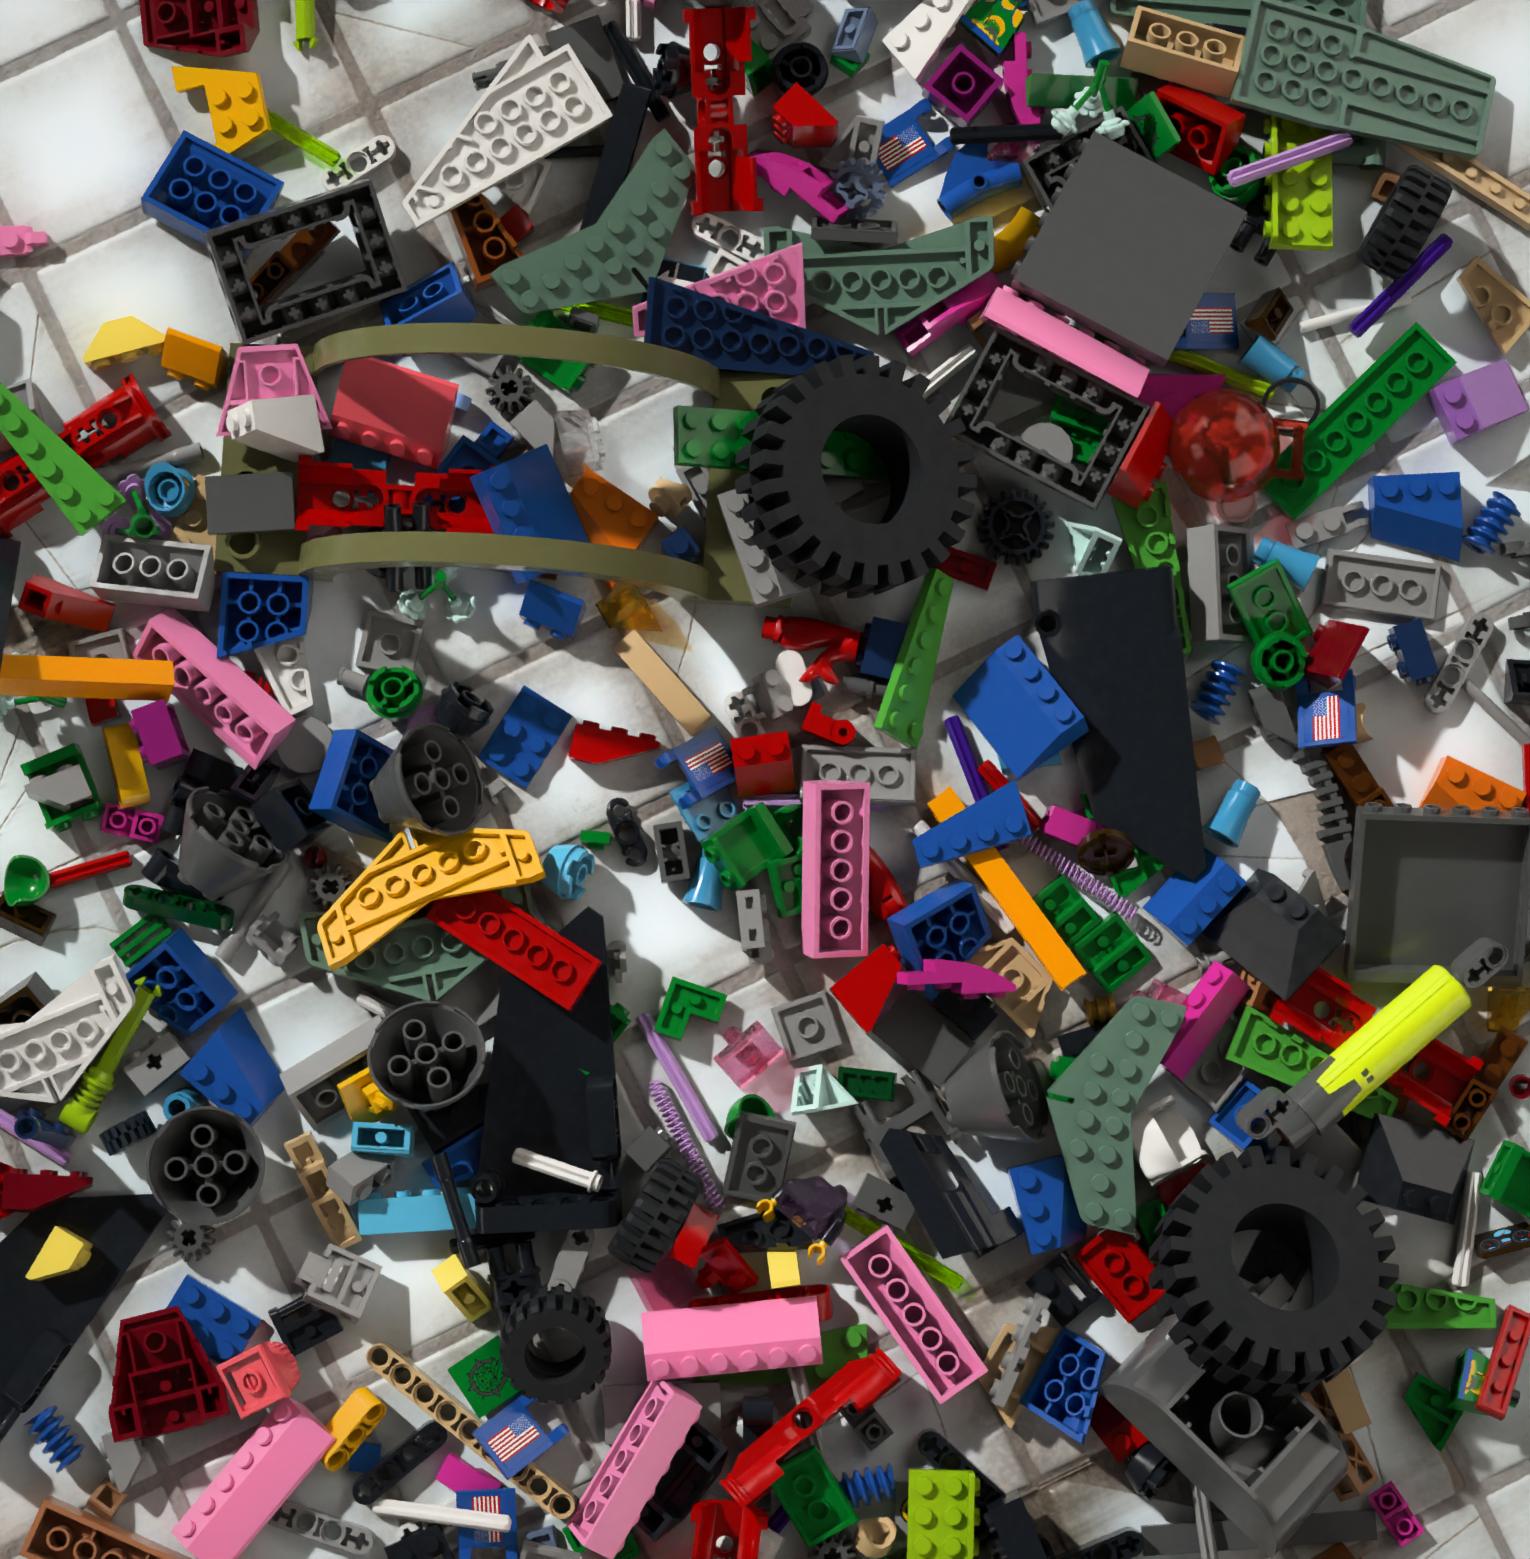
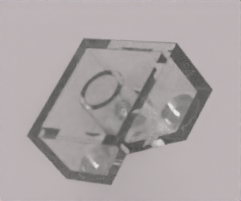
(579, 442)

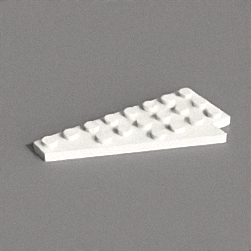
(518, 120)

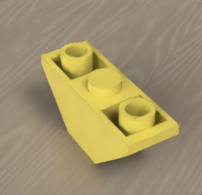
(123, 341)

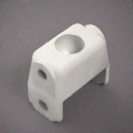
(1164, 1142)

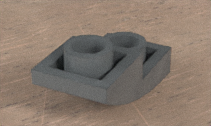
(868, 1425)

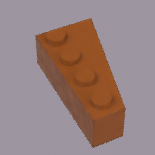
(482, 240)

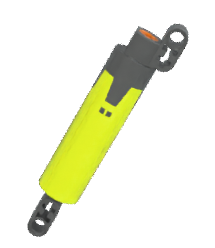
(1373, 1050)

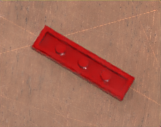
(1504, 1363)

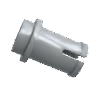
(353, 680)
(1204, 961)

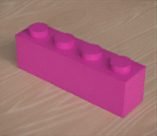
(1206, 1012)

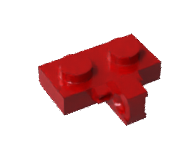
(725, 1266)

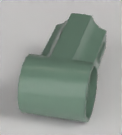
(1366, 153)

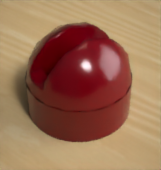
(321, 858)
(1517, 1091)

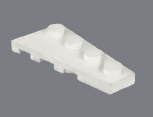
(922, 33)

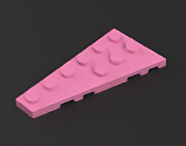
(765, 285)

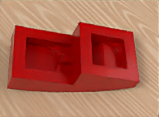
(694, 1235)

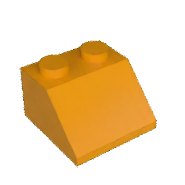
(194, 360)

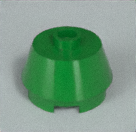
(1242, 193)
(1278, 660)
(394, 693)

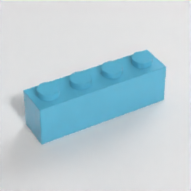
(411, 1213)

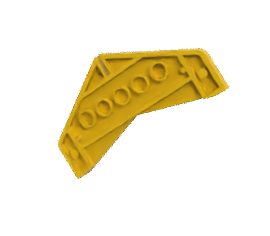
(408, 879)

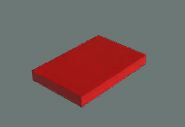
(1120, 1272)

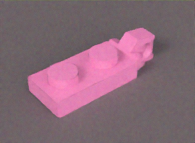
(20, 240)

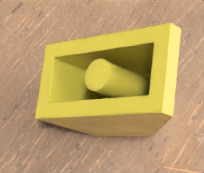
(60, 1255)
(783, 1268)
(462, 1288)

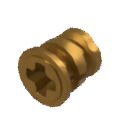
(1099, 1009)

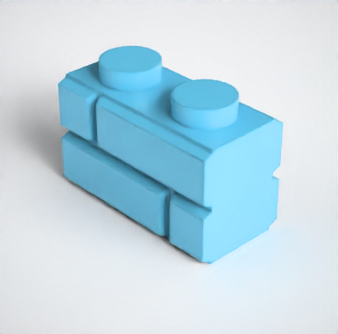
(383, 1139)

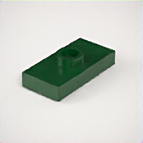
(868, 1083)

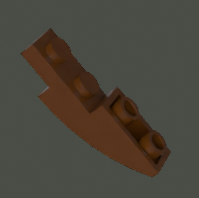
(292, 262)
(1355, 776)
(1483, 1085)

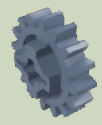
(866, 181)

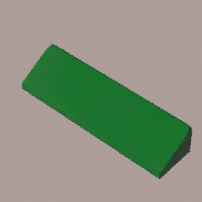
(1059, 90)

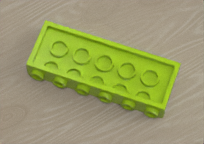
(1299, 196)
(942, 1514)

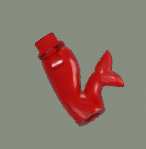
(811, 634)
(884, 892)

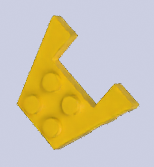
(234, 103)

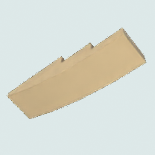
(662, 682)
(328, 1206)
(1346, 1402)

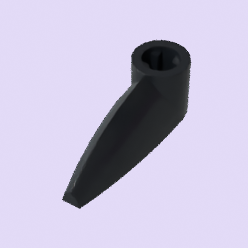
(163, 871)

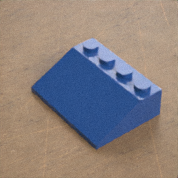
(207, 189)
(528, 500)
(1020, 708)

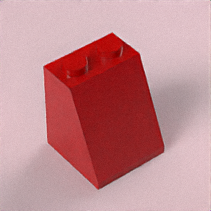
(868, 986)

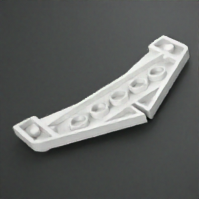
(64, 1035)

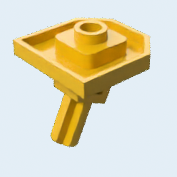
(364, 1099)

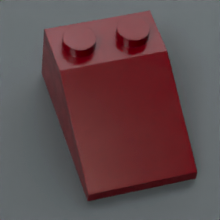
(1333, 651)

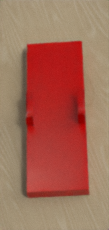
(518, 944)

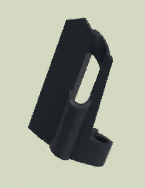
(953, 1218)

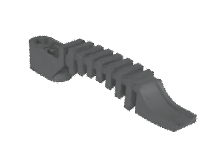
(1276, 724)

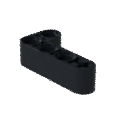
(756, 1421)
(988, 1487)
(1088, 1550)

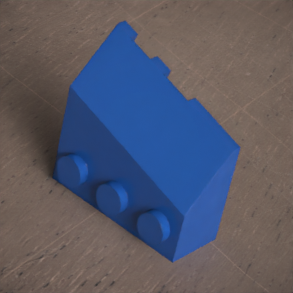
(1418, 512)
(261, 610)
(344, 782)
(940, 926)
(189, 983)
(236, 1070)
(1046, 1204)
(1067, 1384)

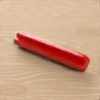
(997, 780)
(90, 869)

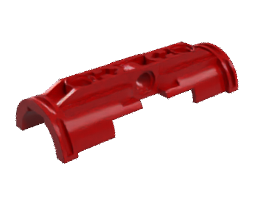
(731, 35)
(134, 429)
(323, 479)
(1447, 1068)
(857, 1383)
(727, 1518)

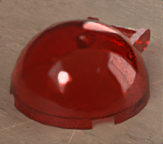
(1231, 445)

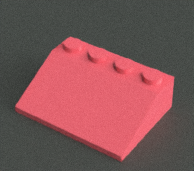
(394, 410)

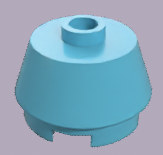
(567, 870)

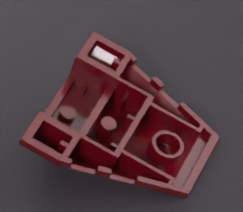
(200, 26)
(162, 1379)

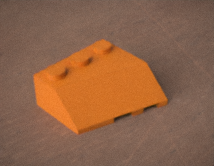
(611, 514)
(1463, 785)

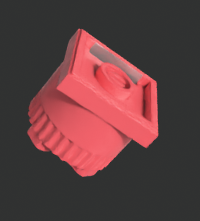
(259, 1377)

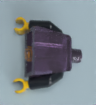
(811, 1206)

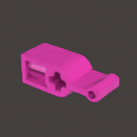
(1067, 825)

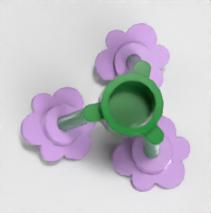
(142, 524)

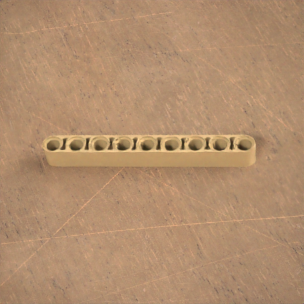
(456, 1425)

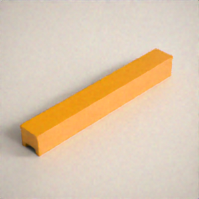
(86, 677)
(1015, 902)

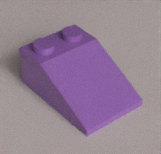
(1477, 401)

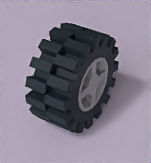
(127, 1133)

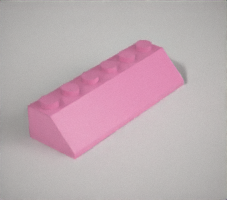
(1064, 341)
(216, 688)
(835, 868)
(913, 1314)
(731, 1338)
(633, 1467)
(254, 1483)

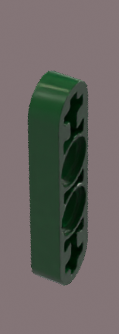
(178, 907)

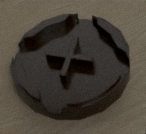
(1105, 851)

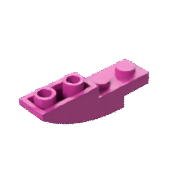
(1014, 78)
(791, 174)
(944, 315)
(959, 976)

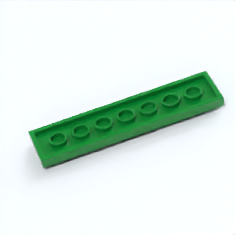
(1360, 417)
(714, 436)

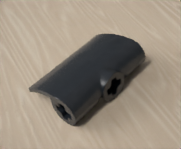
(200, 771)

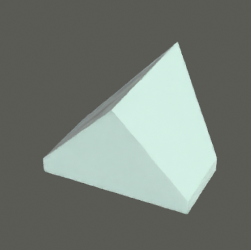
(1092, 548)
(817, 1091)

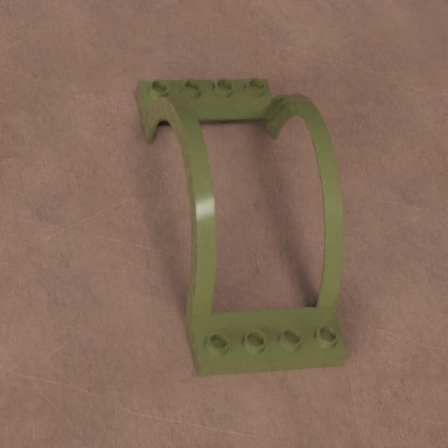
(325, 557)

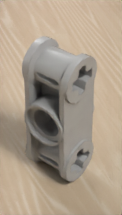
(571, 1261)

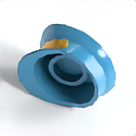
(169, 489)

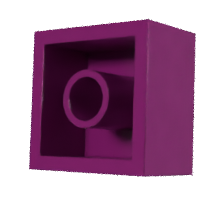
(962, 87)
(160, 734)

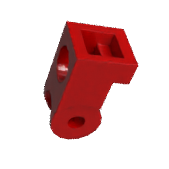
(821, 726)

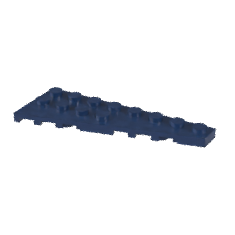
(734, 335)

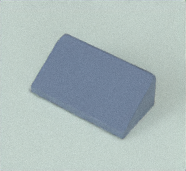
(855, 34)

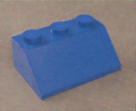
(433, 299)
(1189, 905)

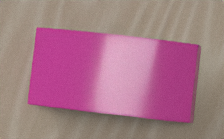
(131, 823)
(461, 1475)
(1395, 1514)

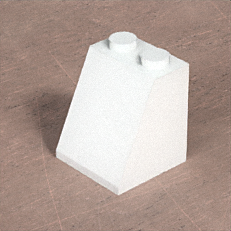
(278, 426)

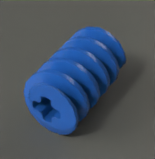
(1491, 524)
(1216, 690)
(55, 1437)
(868, 1486)

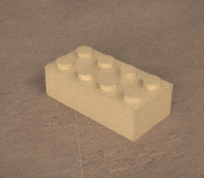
(1183, 51)

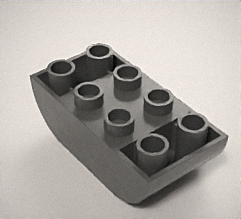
(1249, 1453)

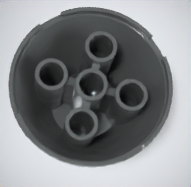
(430, 783)
(224, 844)
(426, 1055)
(997, 1093)
(180, 1171)

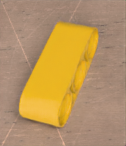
(126, 765)
(352, 1426)

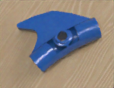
(972, 167)

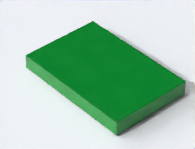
(1269, 603)
(813, 1497)

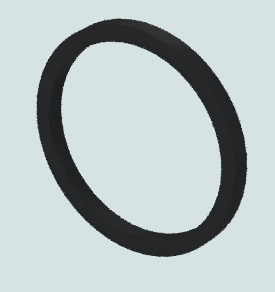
(1299, 381)

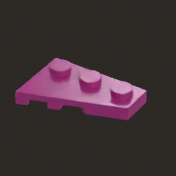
(1177, 390)

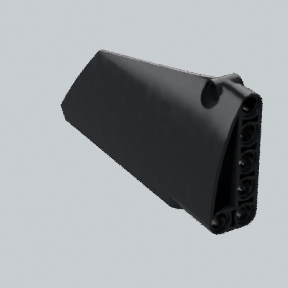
(1125, 672)
(550, 1105)
(48, 1316)

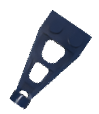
(32, 1125)

